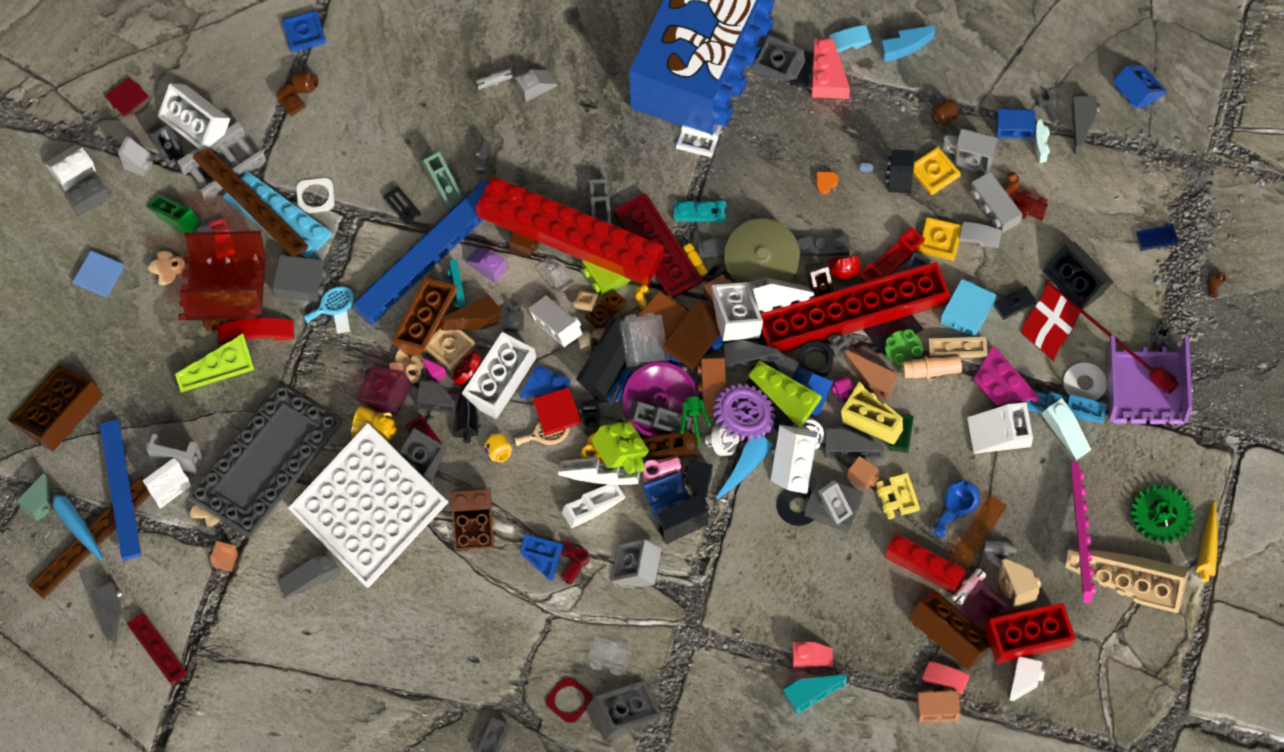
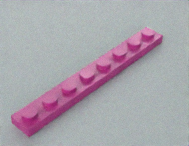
(1083, 538)

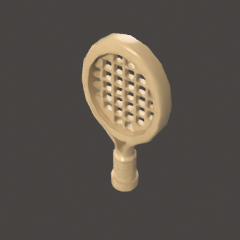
(536, 436)

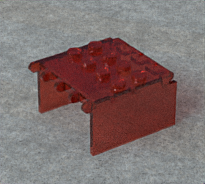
(223, 276)

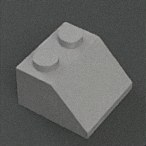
(636, 564)

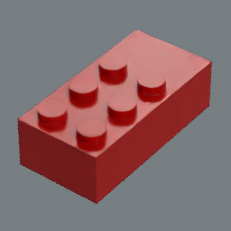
(1029, 633)

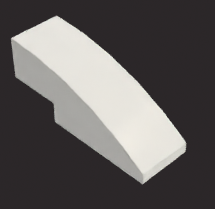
(592, 504)

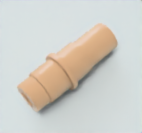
(931, 367)

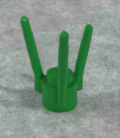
(693, 406)

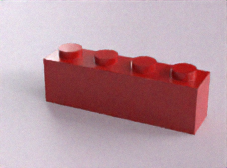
(925, 564)

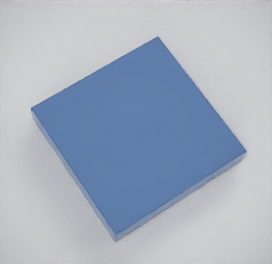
(98, 274)

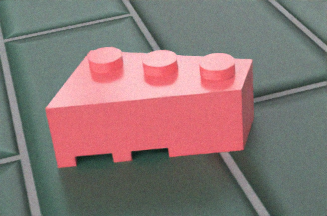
(828, 73)

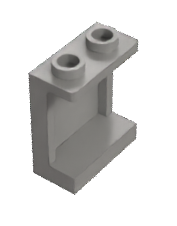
(160, 455)

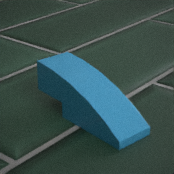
(907, 42)

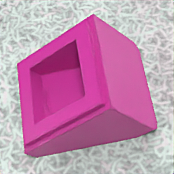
(433, 370)

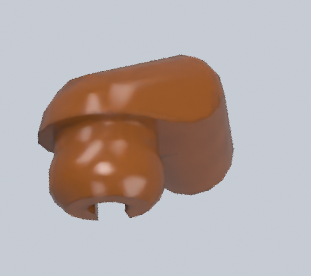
(1012, 183)

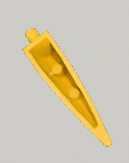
(1208, 546)

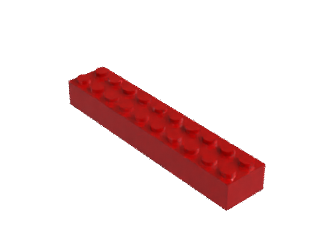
(570, 231)
(855, 308)

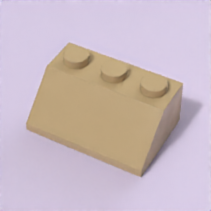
(1018, 586)

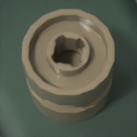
(585, 343)

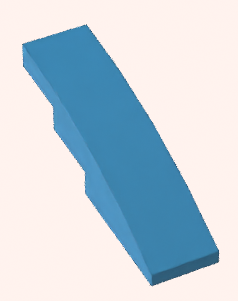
(1082, 408)

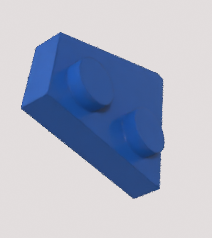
(544, 382)
(542, 554)

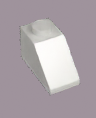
(1026, 677)

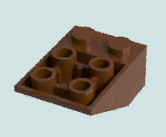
(472, 518)

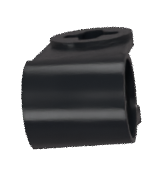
(590, 414)

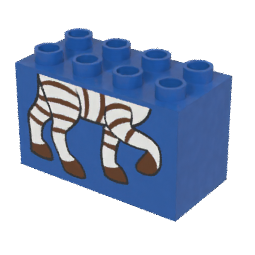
(698, 60)

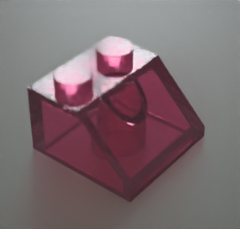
(384, 390)

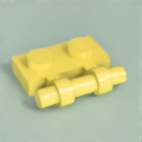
(903, 493)

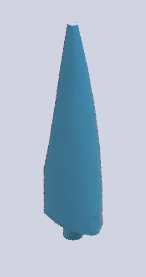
(749, 459)
(75, 523)

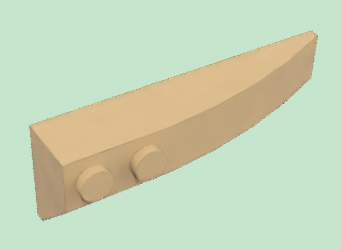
(1139, 578)

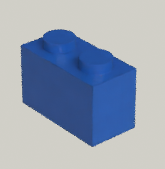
(1016, 123)

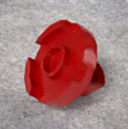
(467, 369)

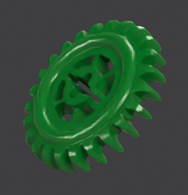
(1166, 501)

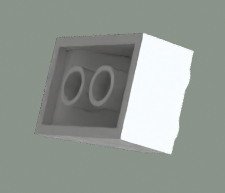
(736, 311)

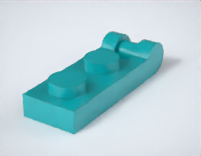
(699, 211)

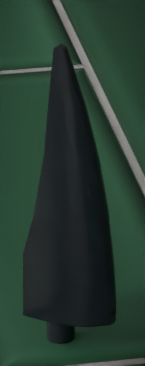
(465, 418)

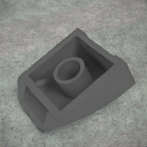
(779, 60)

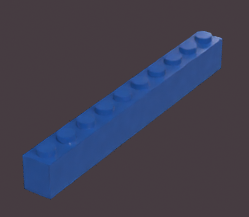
(420, 258)

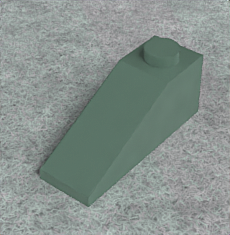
(442, 180)

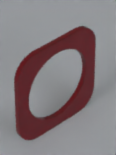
(568, 682)

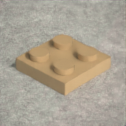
(450, 347)

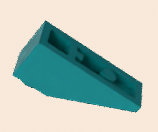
(809, 691)

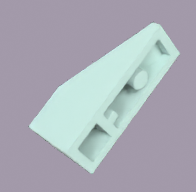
(1067, 429)

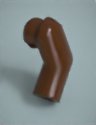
(1214, 282)

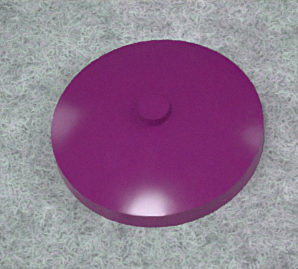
(659, 386)

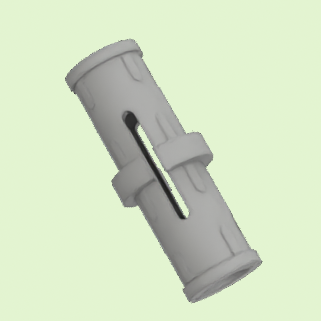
(494, 78)

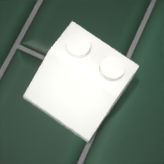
(71, 166)

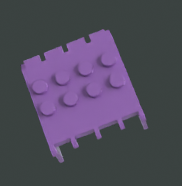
(1137, 398)

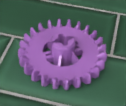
(737, 418)

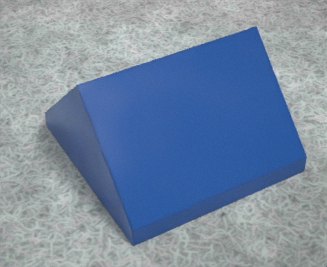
(815, 383)

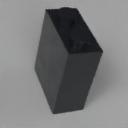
(683, 519)

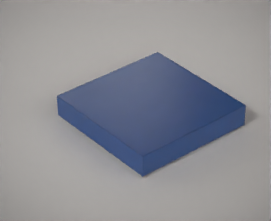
(304, 31)

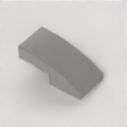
(981, 234)

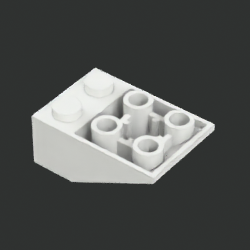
(775, 292)
(1001, 429)

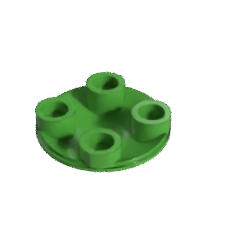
(903, 346)

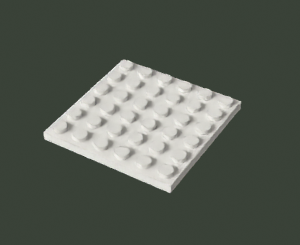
(368, 505)

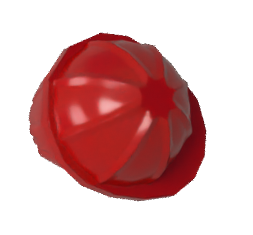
(845, 267)

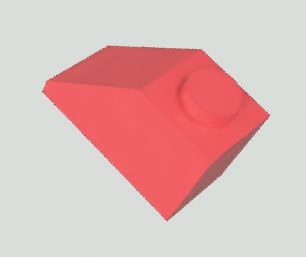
(811, 656)

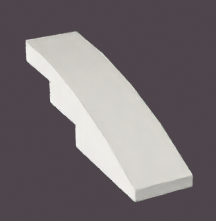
(592, 471)

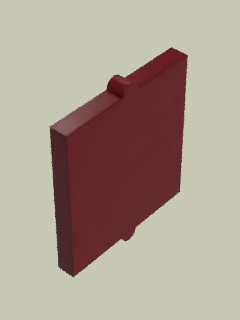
(126, 96)

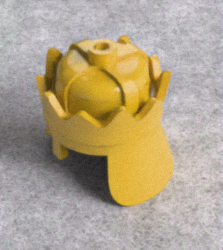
(379, 421)

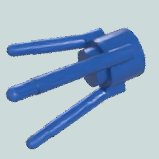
(623, 378)

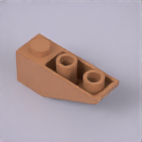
(873, 376)

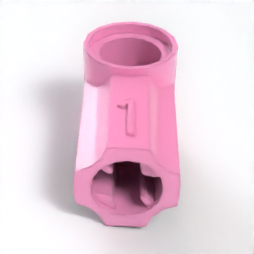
(662, 468)

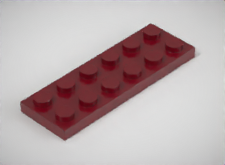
(675, 270)

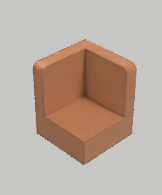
(224, 556)

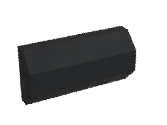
(604, 363)

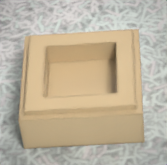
(586, 300)

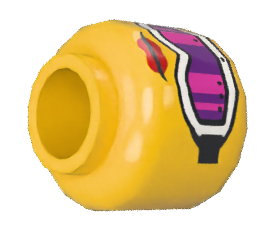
(497, 447)

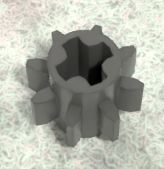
(1161, 335)
(838, 344)

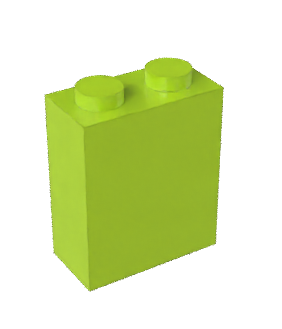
(602, 279)

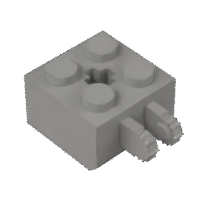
(972, 150)

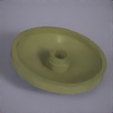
(761, 250)

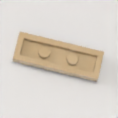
(964, 347)

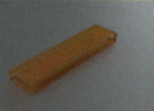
(978, 533)

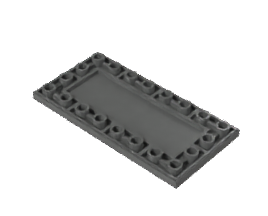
(264, 461)

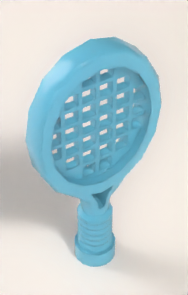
(323, 309)

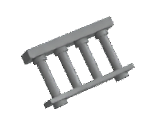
(233, 134)

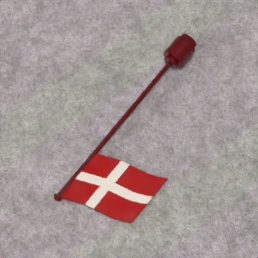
(1054, 321)

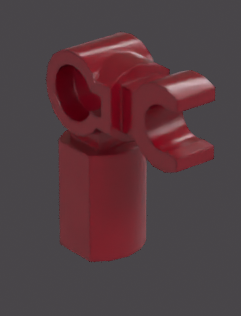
(580, 558)

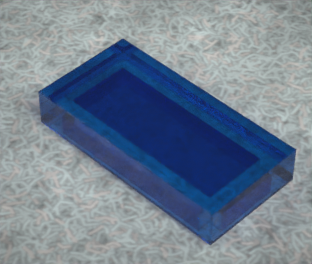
(1157, 237)

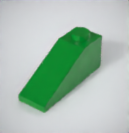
(174, 214)

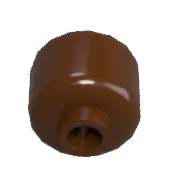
(304, 81)
(944, 112)

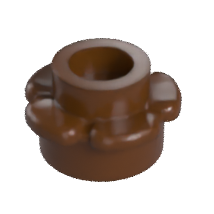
(211, 324)

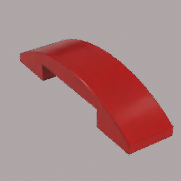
(894, 257)
(256, 328)

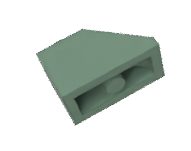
(36, 499)

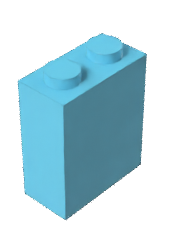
(968, 308)

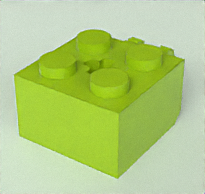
(620, 446)

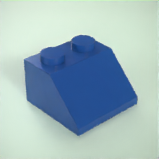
(1139, 86)

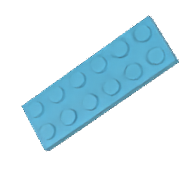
(303, 225)

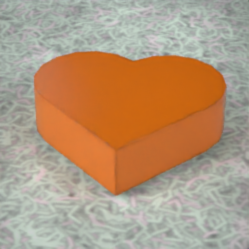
(826, 181)

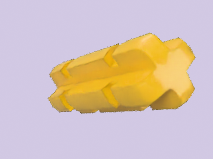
(695, 259)

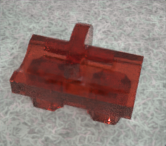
(1030, 206)

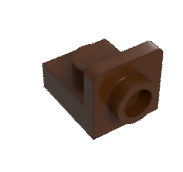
(290, 100)

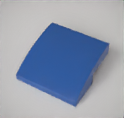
(665, 492)

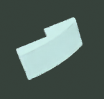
(1041, 137)

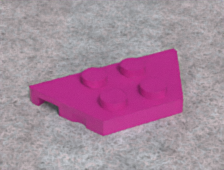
(1002, 382)

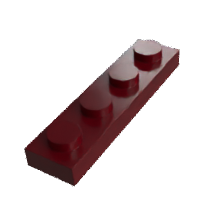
(157, 649)

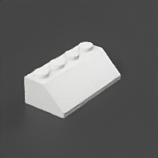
(192, 116)
(499, 375)

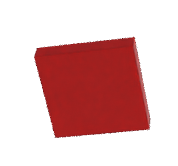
(556, 411)

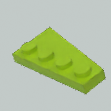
(221, 364)
(786, 393)

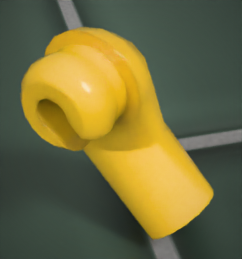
(640, 296)

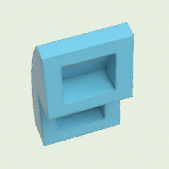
(851, 37)

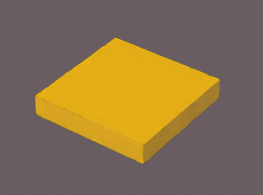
(935, 171)
(940, 238)

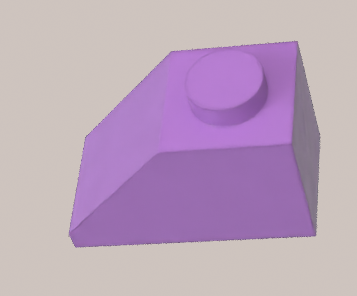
(487, 263)

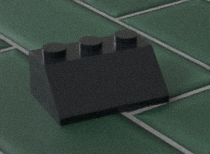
(1077, 275)

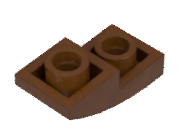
(606, 309)

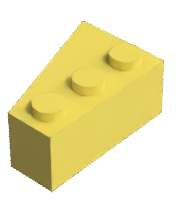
(871, 416)

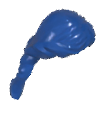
(960, 499)

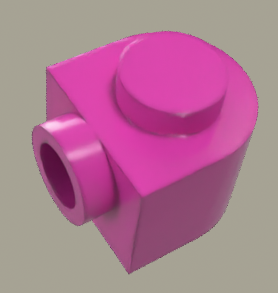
(842, 388)

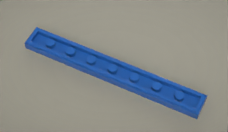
(120, 490)

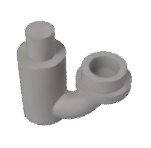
(995, 548)

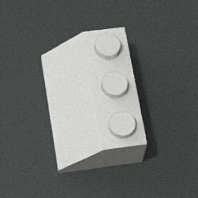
(794, 458)

